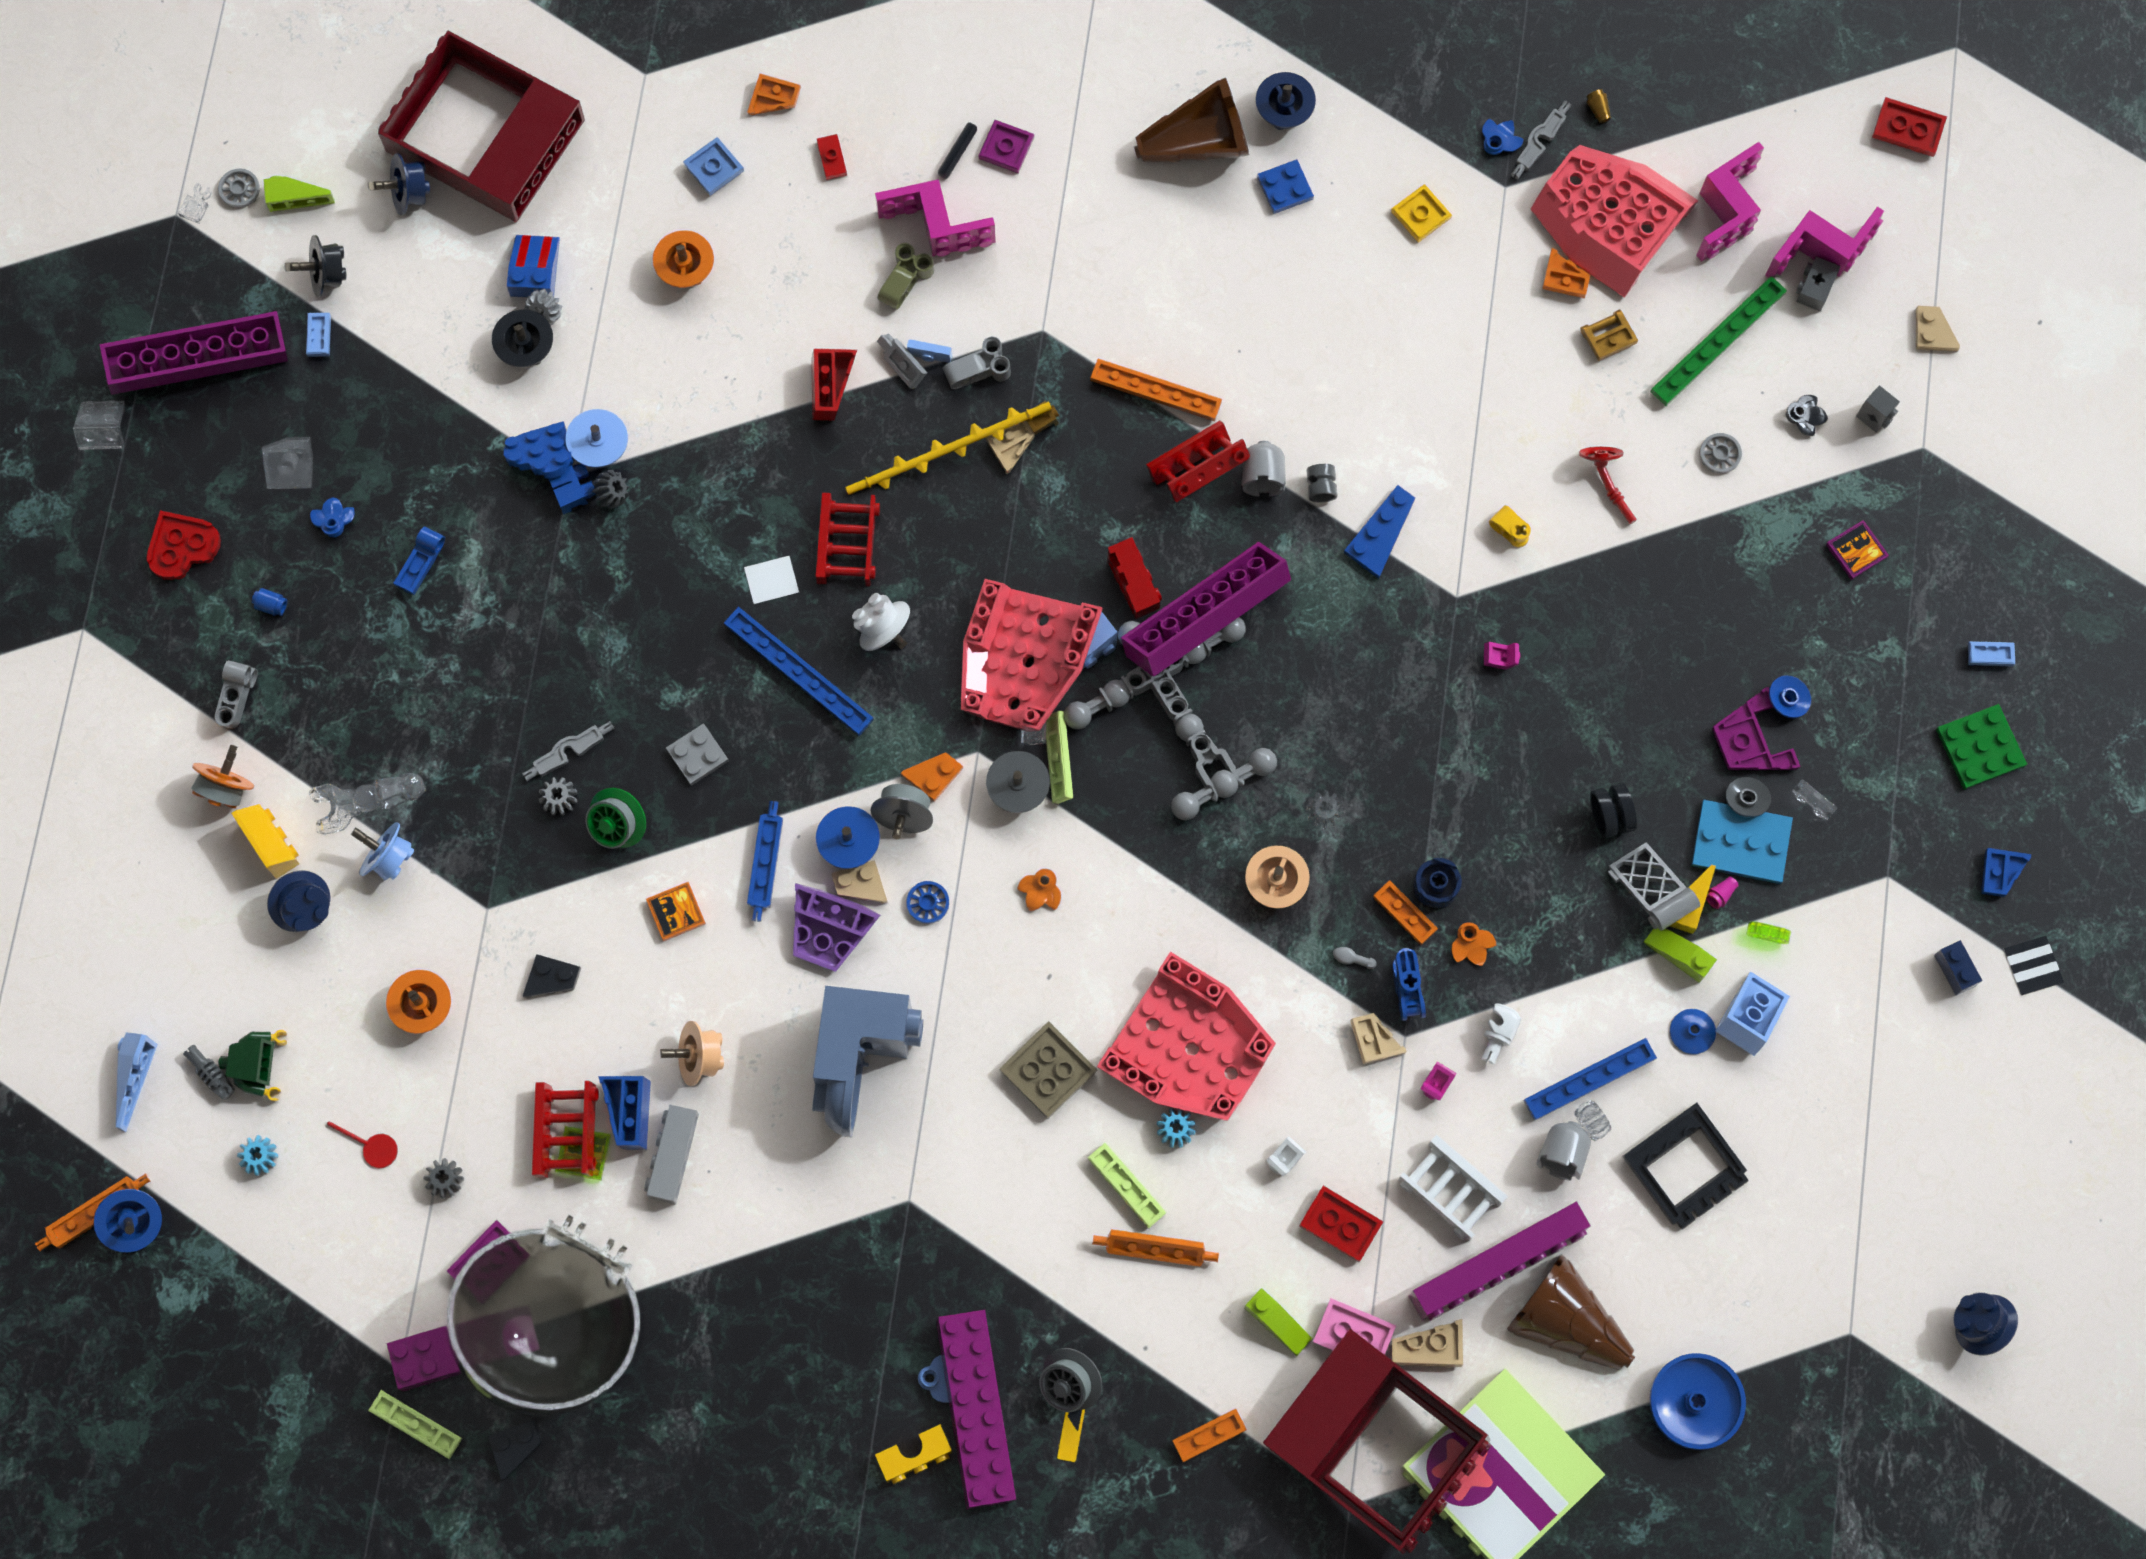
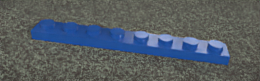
(798, 671)

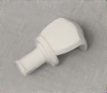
(1502, 1034)

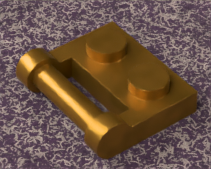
(1612, 340)

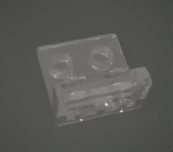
(99, 425)

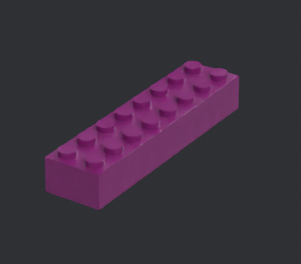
(193, 352)
(1206, 609)
(1502, 1259)
(975, 1409)

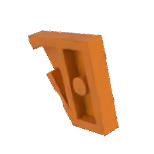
(773, 95)
(933, 775)

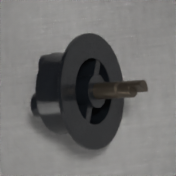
(323, 264)
(522, 338)

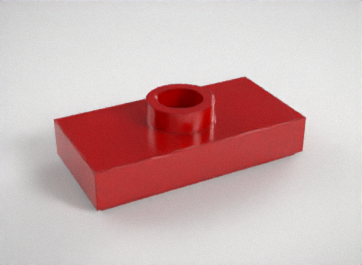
(831, 157)

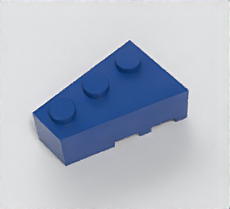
(628, 1109)

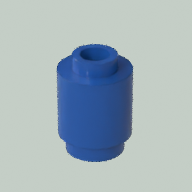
(269, 602)

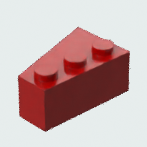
(829, 378)
(1133, 578)

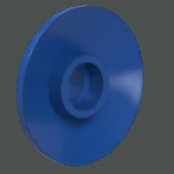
(1794, 691)
(1686, 1040)

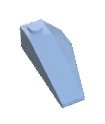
(133, 1065)

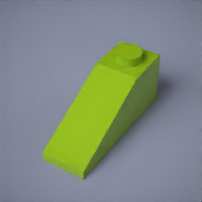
(289, 193)
(1681, 953)
(1278, 1321)

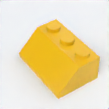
(267, 839)

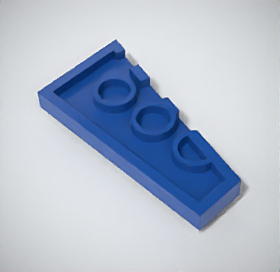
(1377, 538)

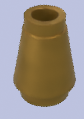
(1599, 105)

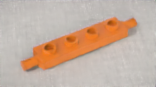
(82, 1218)
(1155, 1248)

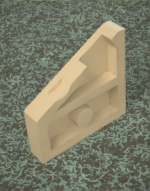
(1012, 446)
(860, 883)
(1374, 1039)

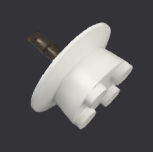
(881, 622)

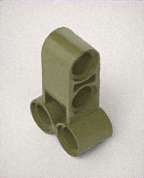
(904, 276)

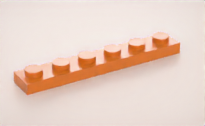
(1156, 389)

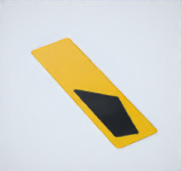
(1070, 1435)

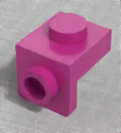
(1501, 655)
(1438, 1081)

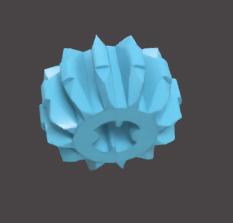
(1168, 1131)
(253, 1163)

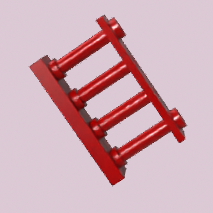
(1192, 450)
(828, 528)
(544, 1118)

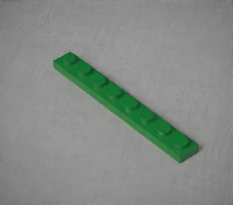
(1718, 341)

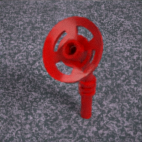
(1601, 459)

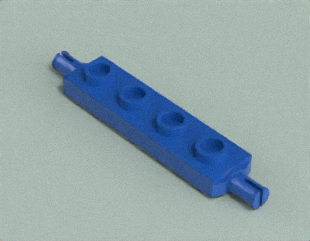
(765, 861)

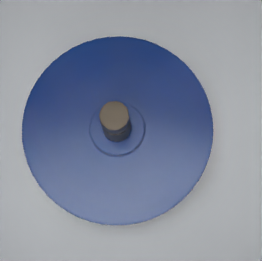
(847, 837)

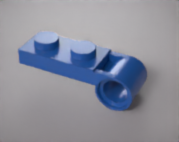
(420, 560)

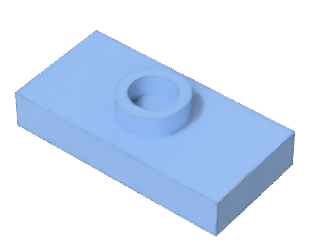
(318, 334)
(929, 352)
(1991, 653)

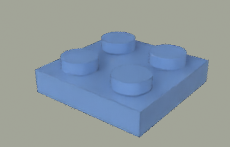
(713, 166)

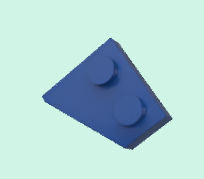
(2001, 870)

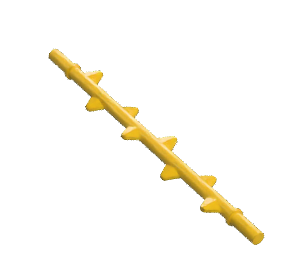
(957, 446)

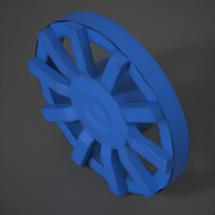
(928, 902)

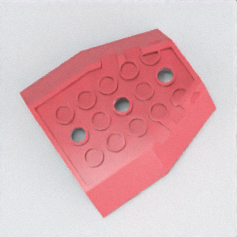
(1604, 239)
(1002, 638)
(1197, 1012)

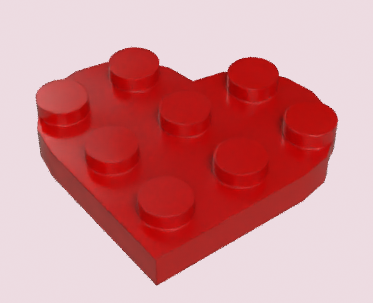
(179, 543)

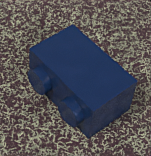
(1958, 967)

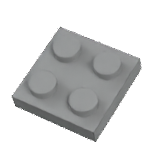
(697, 754)

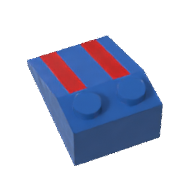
(532, 265)

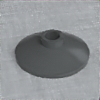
(1751, 790)

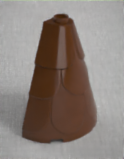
(1196, 130)
(1572, 1320)

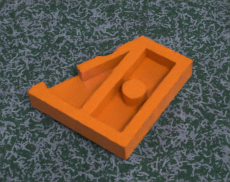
(1565, 277)

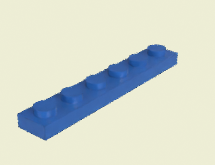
(1590, 1079)

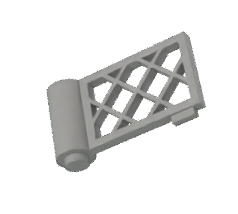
(1673, 904)

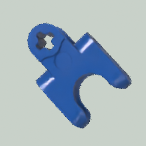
(1407, 975)

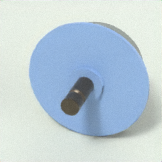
(596, 438)

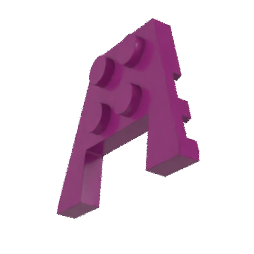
(1743, 740)

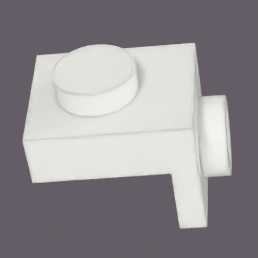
(1285, 1157)

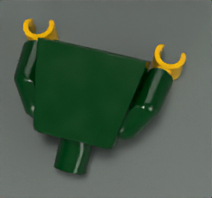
(251, 1062)

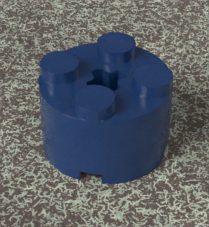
(1424, 883)

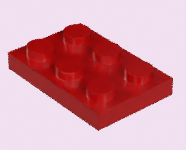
(1909, 127)
(1341, 1223)

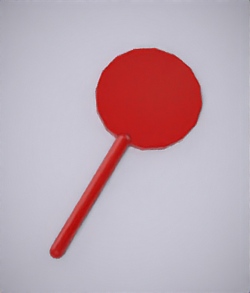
(378, 1150)

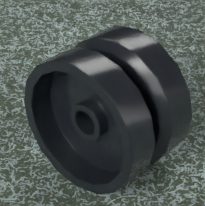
(1613, 810)

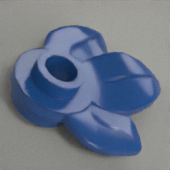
(1502, 136)
(332, 514)

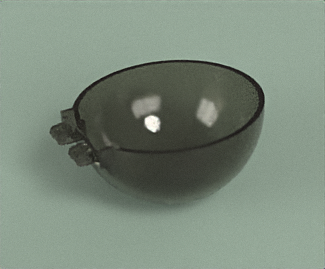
(543, 1320)

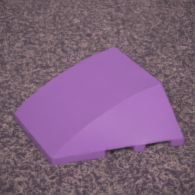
(828, 926)

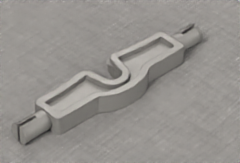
(1545, 131)
(579, 744)

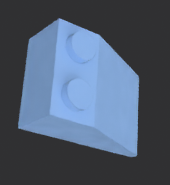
(1752, 1014)

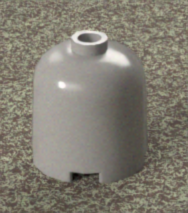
(1264, 470)
(1565, 1150)

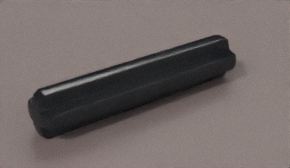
(957, 150)

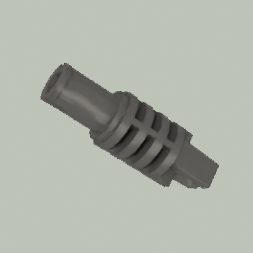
(210, 1073)

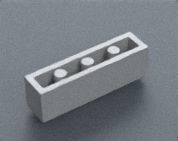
(672, 1154)

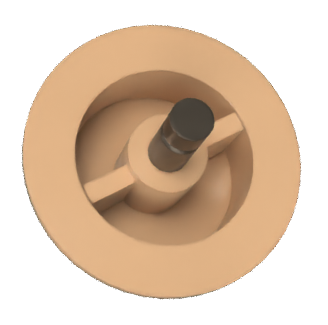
(1277, 877)

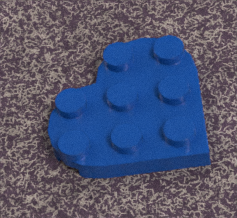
(540, 450)

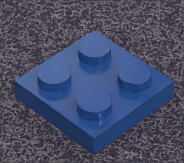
(1285, 186)

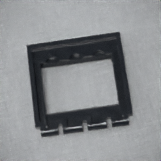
(1665, 1140)

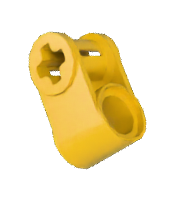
(1508, 523)

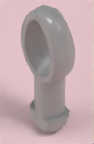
(1348, 956)

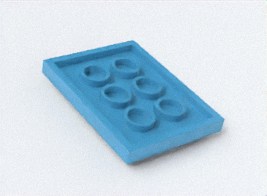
(1742, 844)

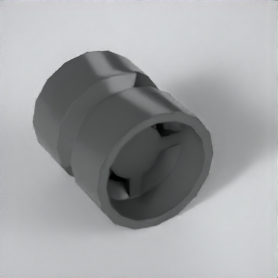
(1322, 485)

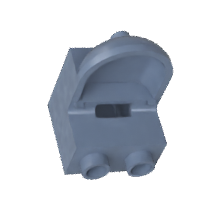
(850, 1029)

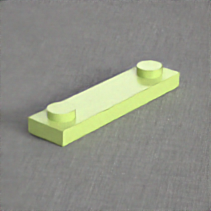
(1058, 758)
(1126, 1185)
(415, 1424)

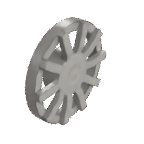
(239, 188)
(1720, 453)

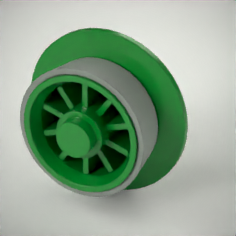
(615, 819)

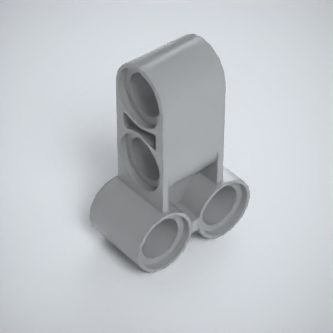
(978, 366)
(238, 678)

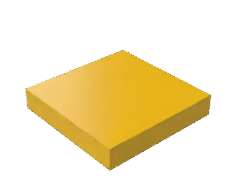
(1421, 213)

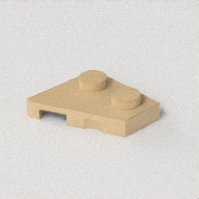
(1933, 330)

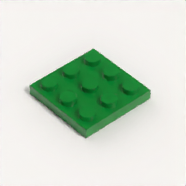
(1981, 746)

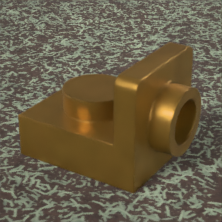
(1043, 420)

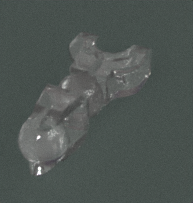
(366, 798)

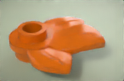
(1039, 893)
(1474, 947)

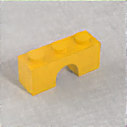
(934, 1448)

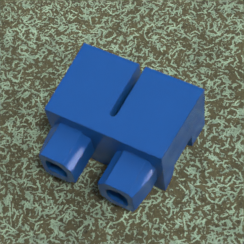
(568, 489)

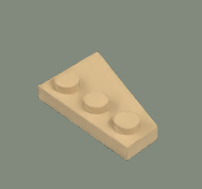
(1431, 1347)

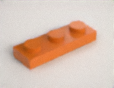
(1405, 912)
(1209, 1435)

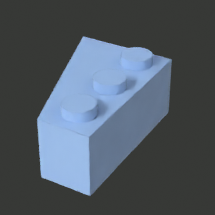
(1102, 643)

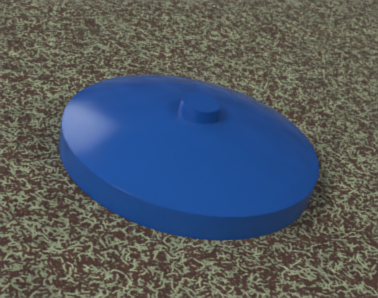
(1697, 1401)

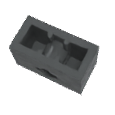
(1813, 294)
(1878, 409)

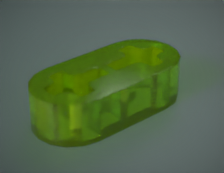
(1768, 932)

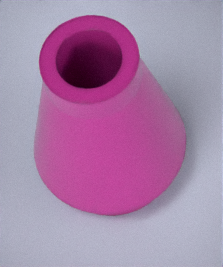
(1720, 894)

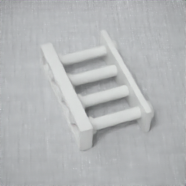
(1456, 1165)

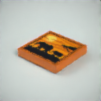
(675, 911)

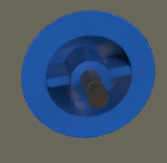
(127, 1220)

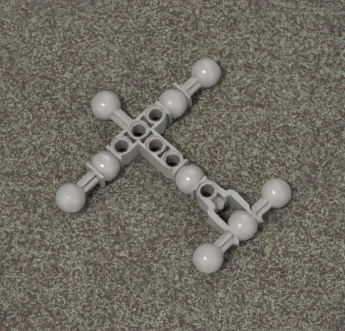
(1187, 725)

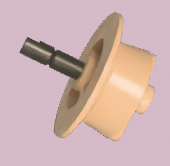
(697, 1053)

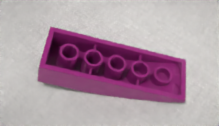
(422, 1359)

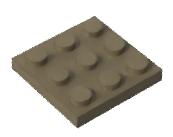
(1048, 1070)

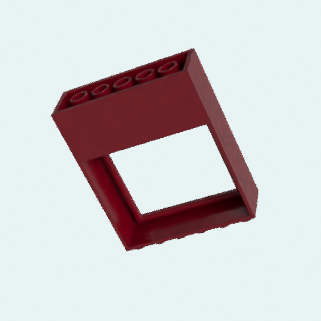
(522, 149)
(1337, 1411)

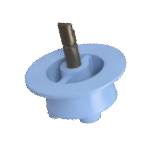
(385, 853)

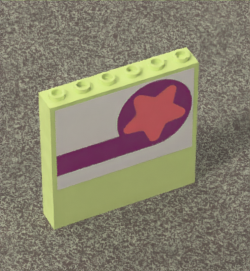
(1521, 1481)

